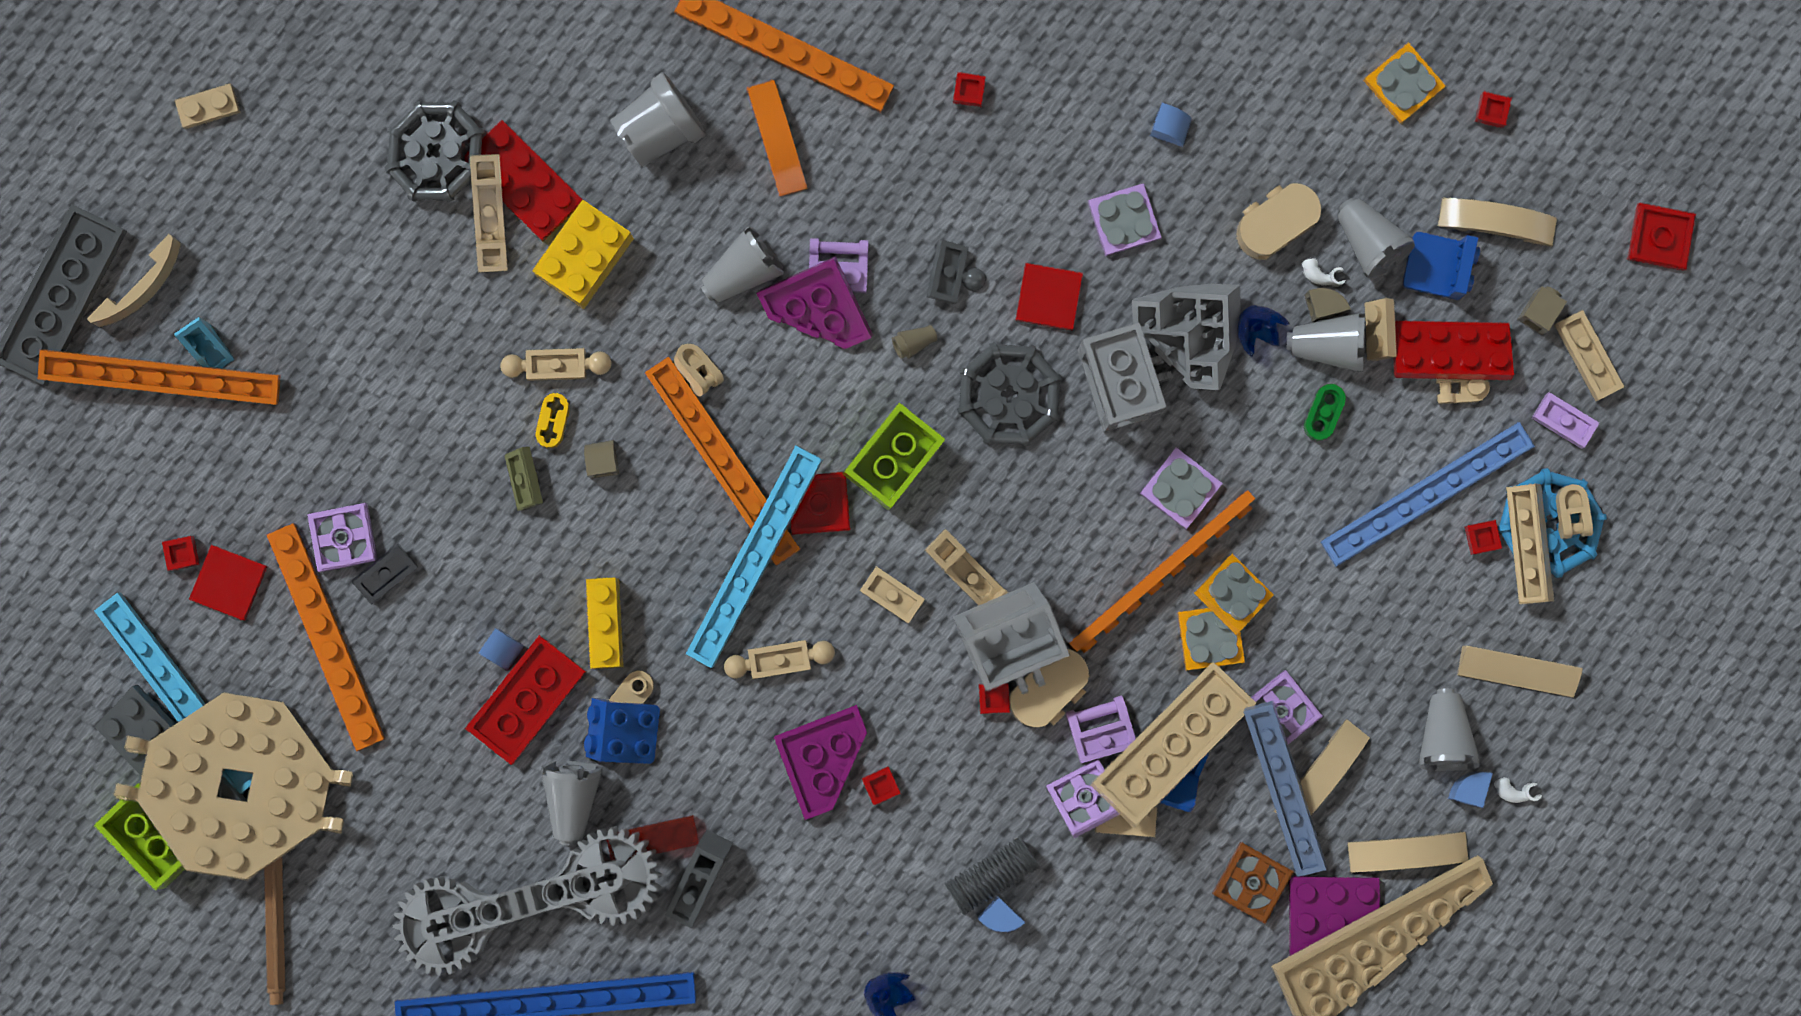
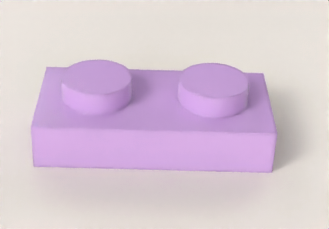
(1565, 420)

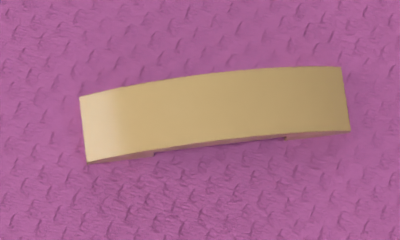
(488, 212)
(1497, 220)
(165, 258)
(964, 569)
(1332, 764)
(1408, 852)

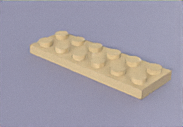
(1172, 744)

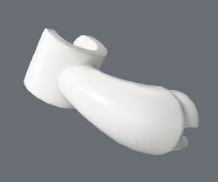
(1315, 275)
(1512, 795)

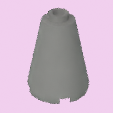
(1373, 237)
(741, 267)
(1331, 341)
(1448, 734)
(570, 797)

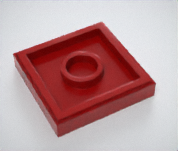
(1661, 236)
(1049, 296)
(823, 506)
(228, 582)

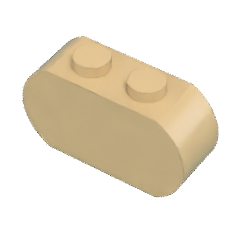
(1278, 220)
(1045, 703)

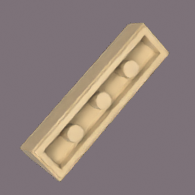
(1530, 544)
(1519, 671)

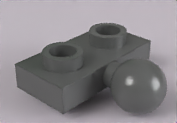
(949, 273)

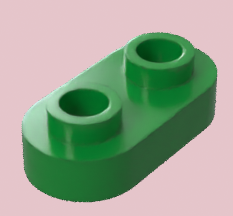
(1325, 413)

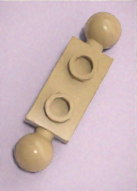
(555, 364)
(779, 659)

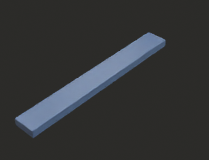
(1427, 494)

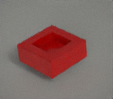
(969, 89)
(1493, 109)
(1483, 537)
(180, 553)
(994, 700)
(881, 785)

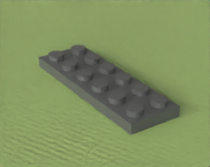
(60, 290)
(142, 718)

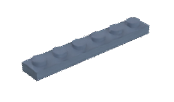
(1285, 788)

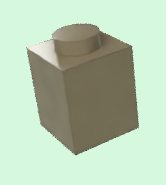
(1542, 309)

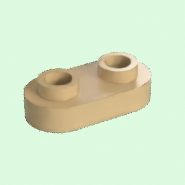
(626, 692)

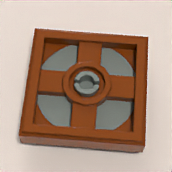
(1252, 882)

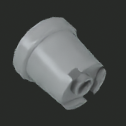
(657, 122)

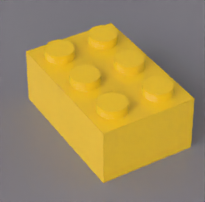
(583, 254)

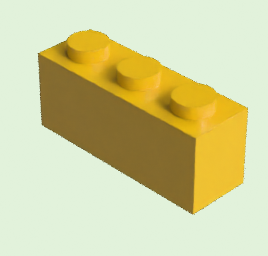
(604, 623)

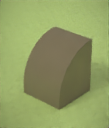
(1325, 304)
(601, 459)

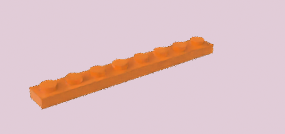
(787, 51)
(158, 377)
(714, 449)
(1171, 565)
(325, 637)

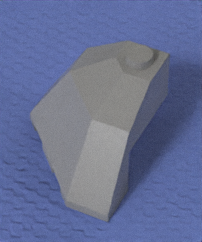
(1193, 329)

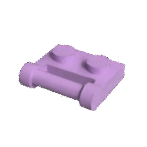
(854, 271)
(1103, 739)

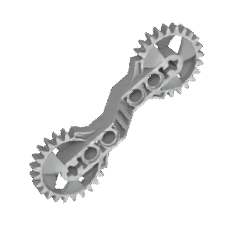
(527, 900)

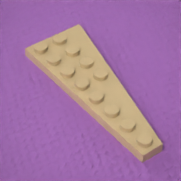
(1351, 960)

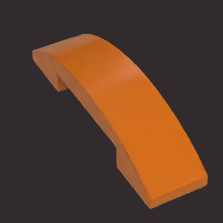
(777, 138)

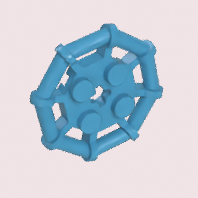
(1555, 543)

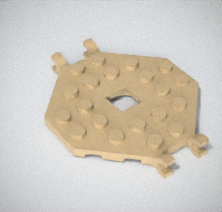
(227, 834)

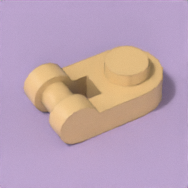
(689, 361)
(1469, 391)
(1569, 501)

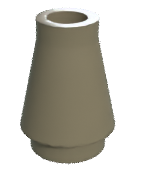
(912, 341)

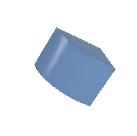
(1171, 124)
(501, 649)
(1471, 788)
(1000, 917)

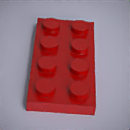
(529, 183)
(1453, 350)
(525, 700)

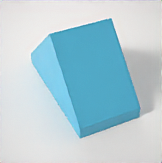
(204, 344)

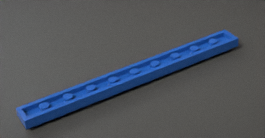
(560, 999)

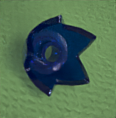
(1261, 324)
(887, 992)

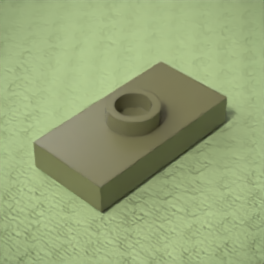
(523, 478)

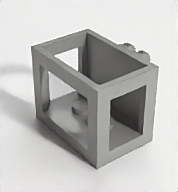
(1122, 377)
(1011, 637)

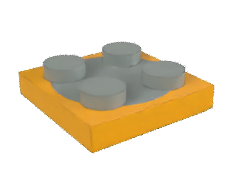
(1404, 83)
(1234, 594)
(1208, 640)

